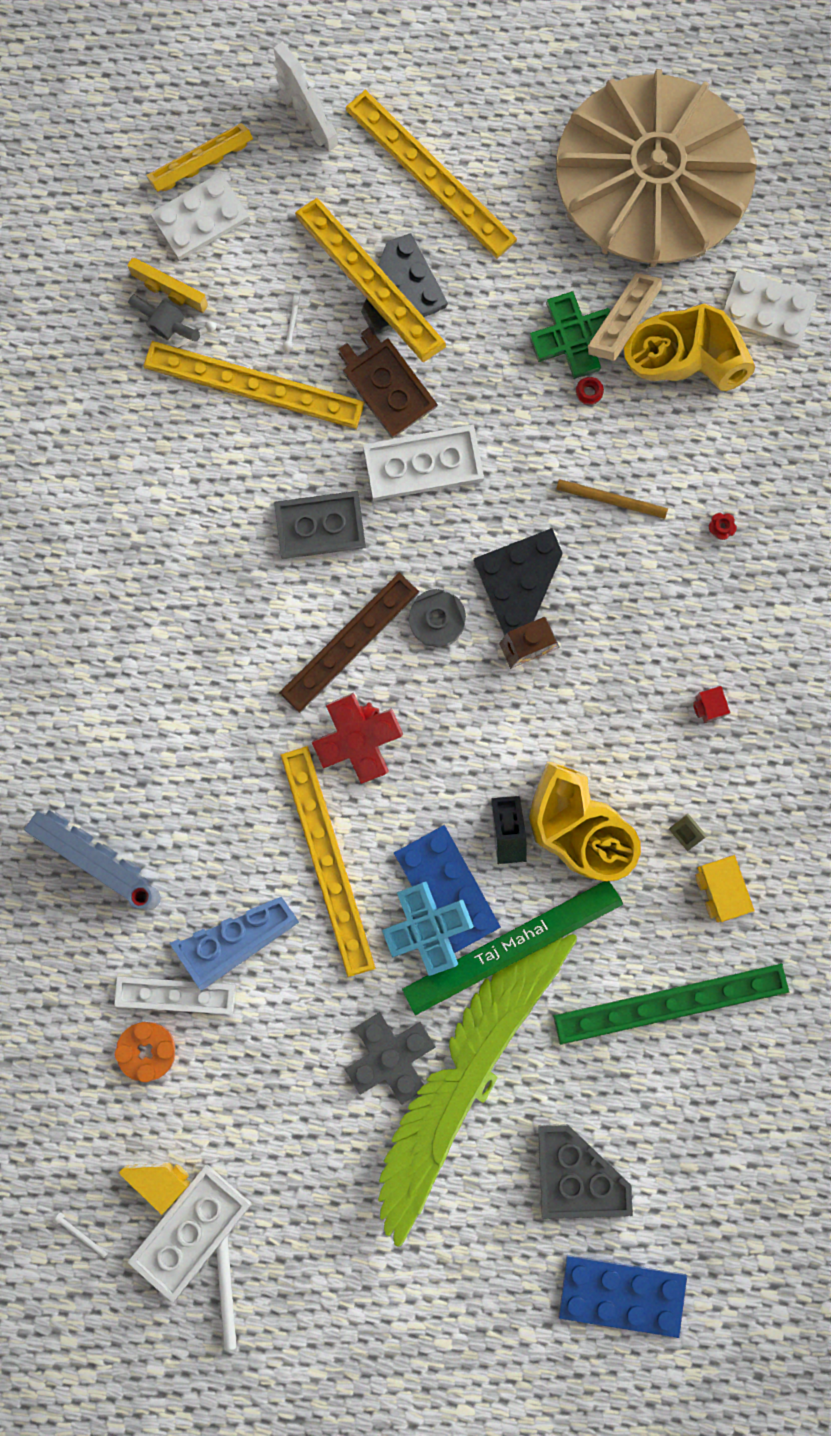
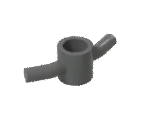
(164, 319)

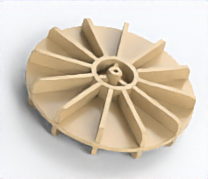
(655, 168)

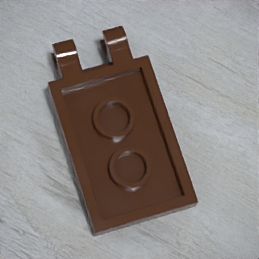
(386, 384)

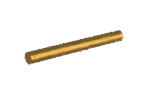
(611, 498)

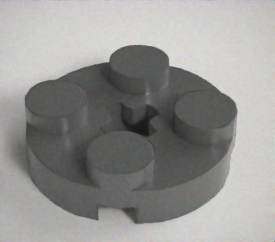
(445, 604)

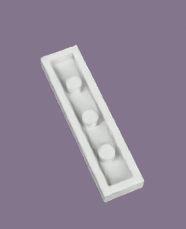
(174, 995)

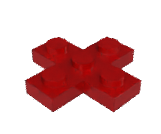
(357, 738)

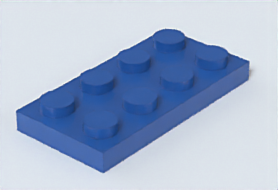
(441, 865)
(623, 1296)

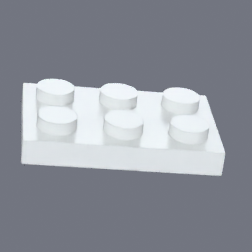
(200, 216)
(769, 308)

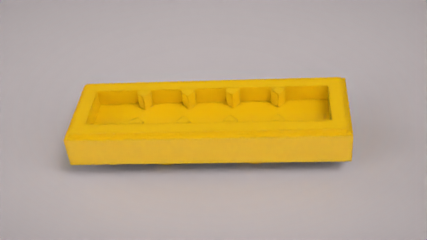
(158, 281)

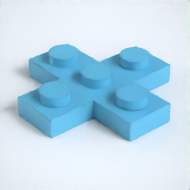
(427, 928)

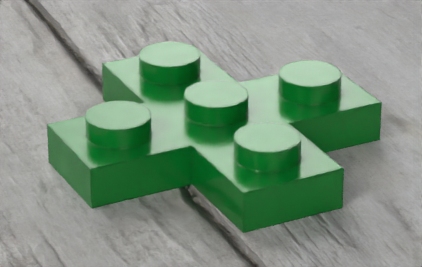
(569, 335)

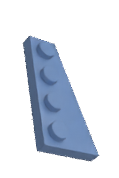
(222, 948)

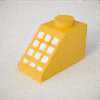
(157, 1182)

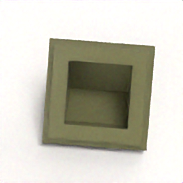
(687, 832)

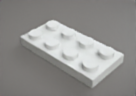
(423, 462)
(189, 1233)

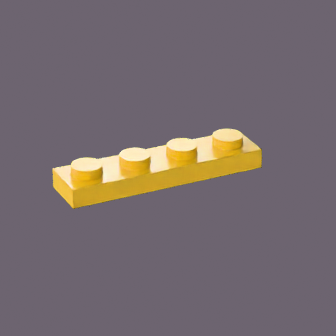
(207, 153)

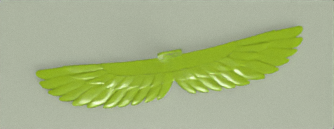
(445, 1101)

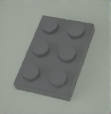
(319, 524)

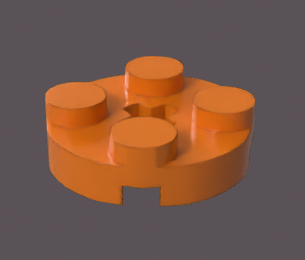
(128, 1053)

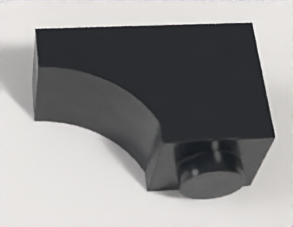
(509, 830)

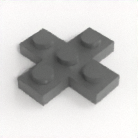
(390, 1058)

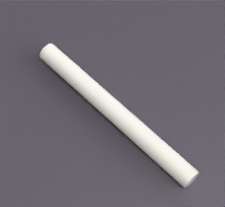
(226, 1295)

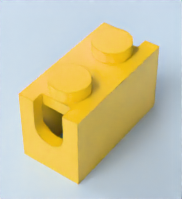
(724, 889)

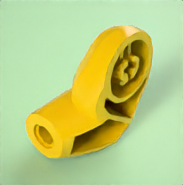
(690, 341)
(579, 830)

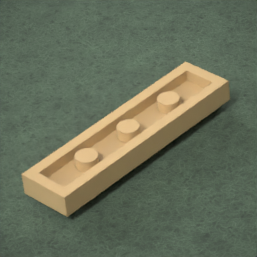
(625, 316)

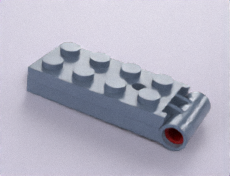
(94, 859)

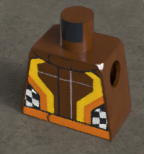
(528, 642)

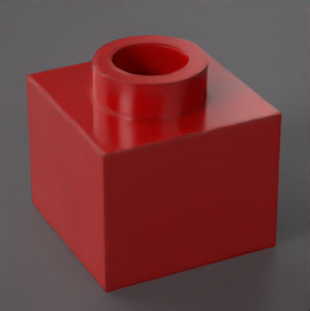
(711, 704)

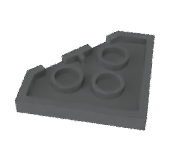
(577, 1178)

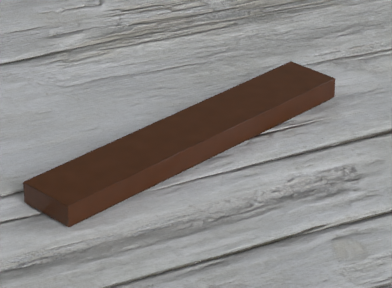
(349, 643)

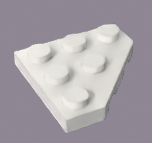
(305, 101)

